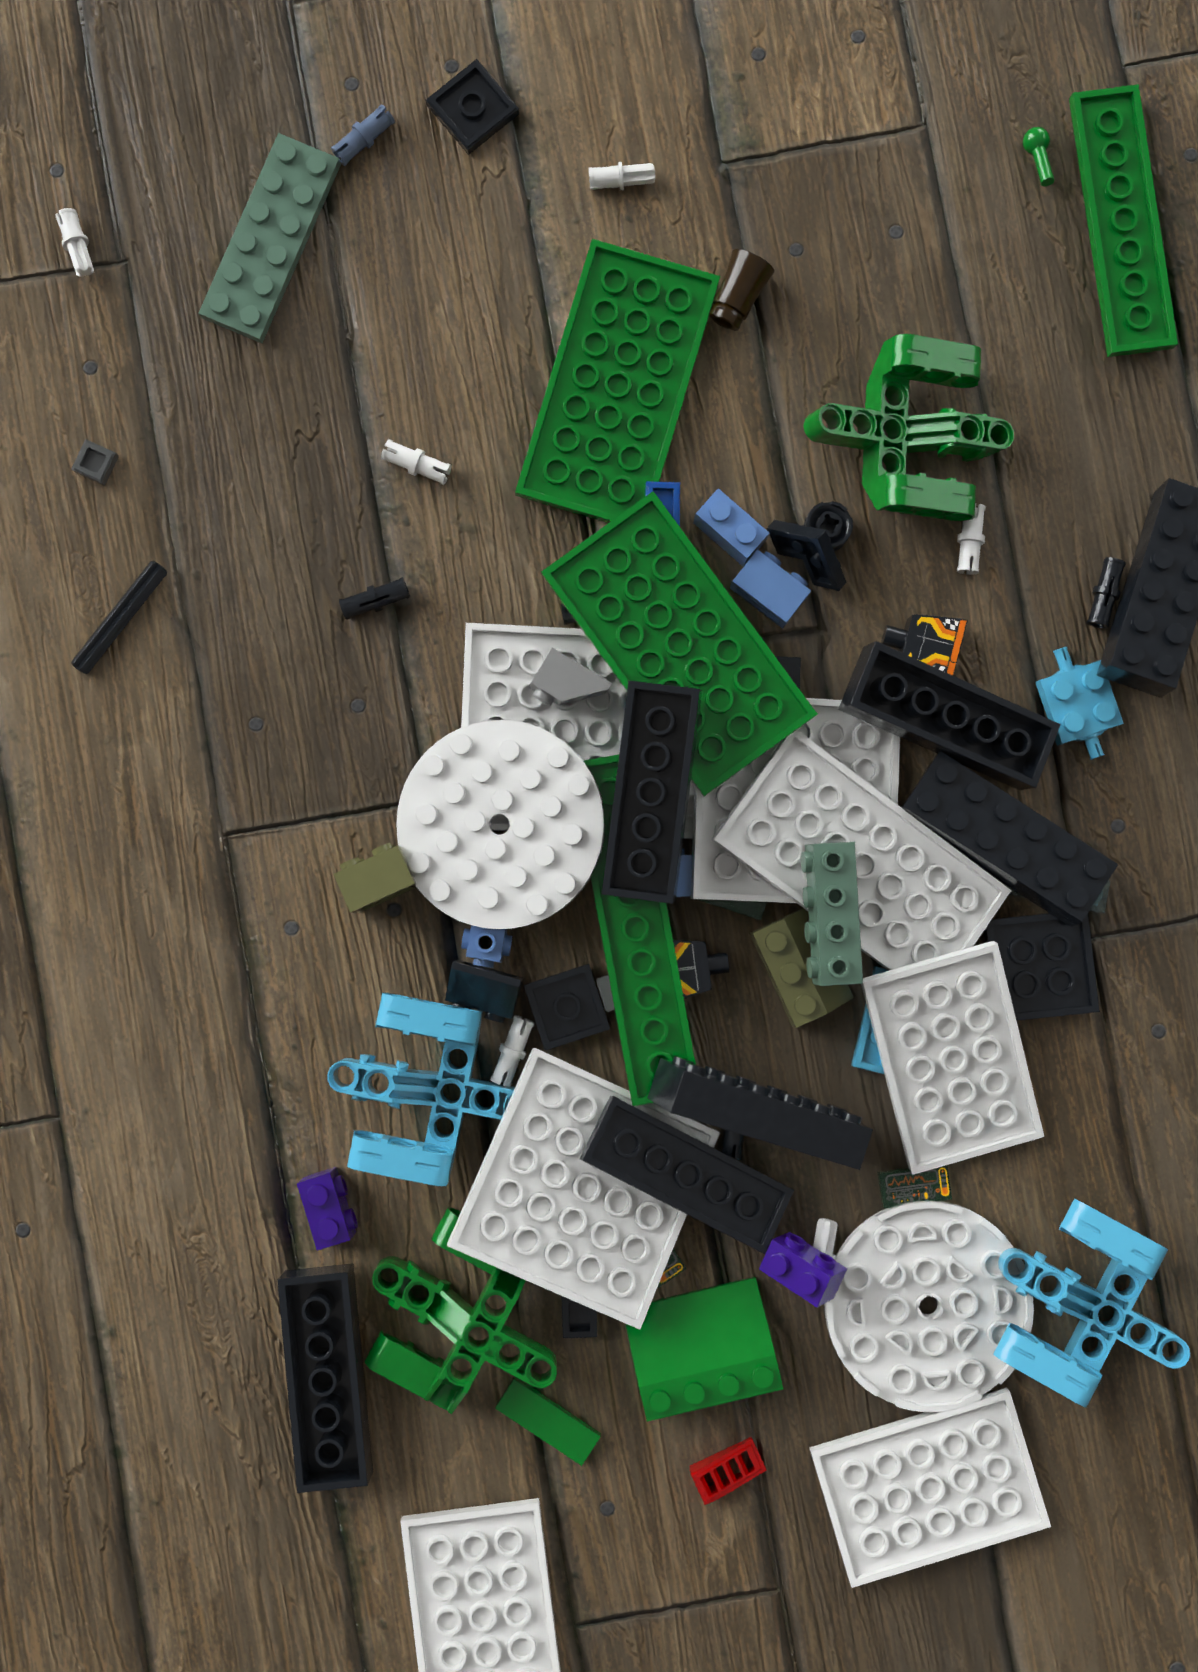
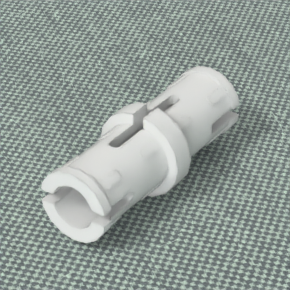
(416, 462)
(971, 542)
(512, 1051)

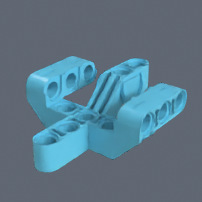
(405, 1158)
(1077, 1372)

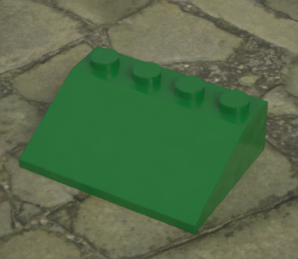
(704, 1350)

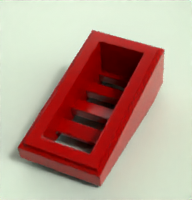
(725, 1486)

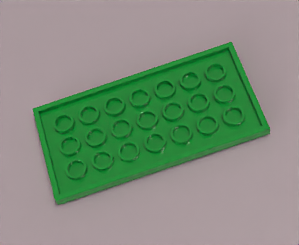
(617, 382)
(671, 622)

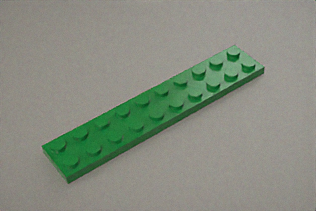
(639, 966)

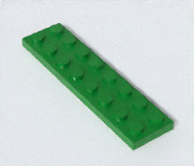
(1123, 220)

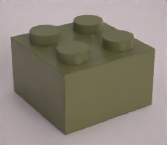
(374, 879)

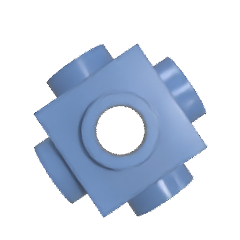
(486, 957)

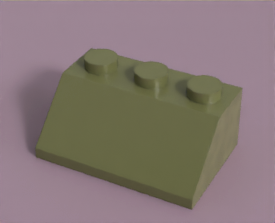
(785, 957)

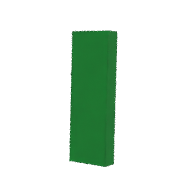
(548, 1420)

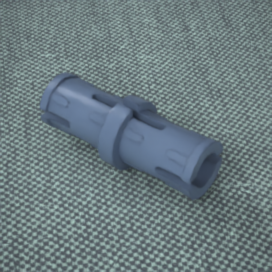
(363, 134)

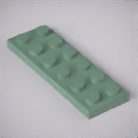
(270, 238)

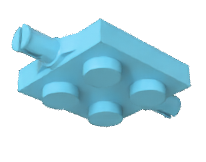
(1079, 702)

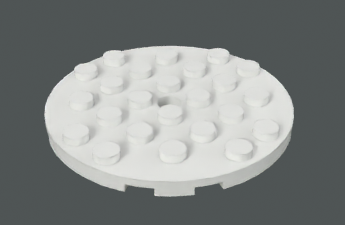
(551, 832)
(876, 1319)

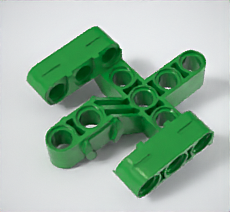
(928, 361)
(455, 1318)

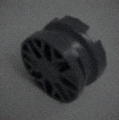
(832, 518)

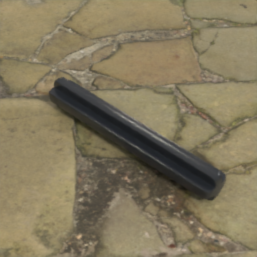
(119, 617)

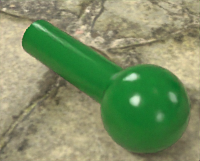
(1036, 142)

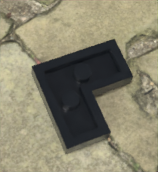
(812, 547)

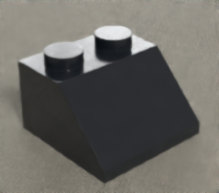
(483, 990)

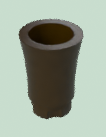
(740, 288)

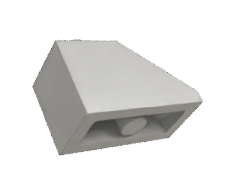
(566, 681)

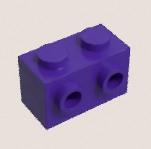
(327, 1208)
(803, 1269)

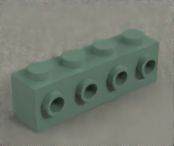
(833, 914)

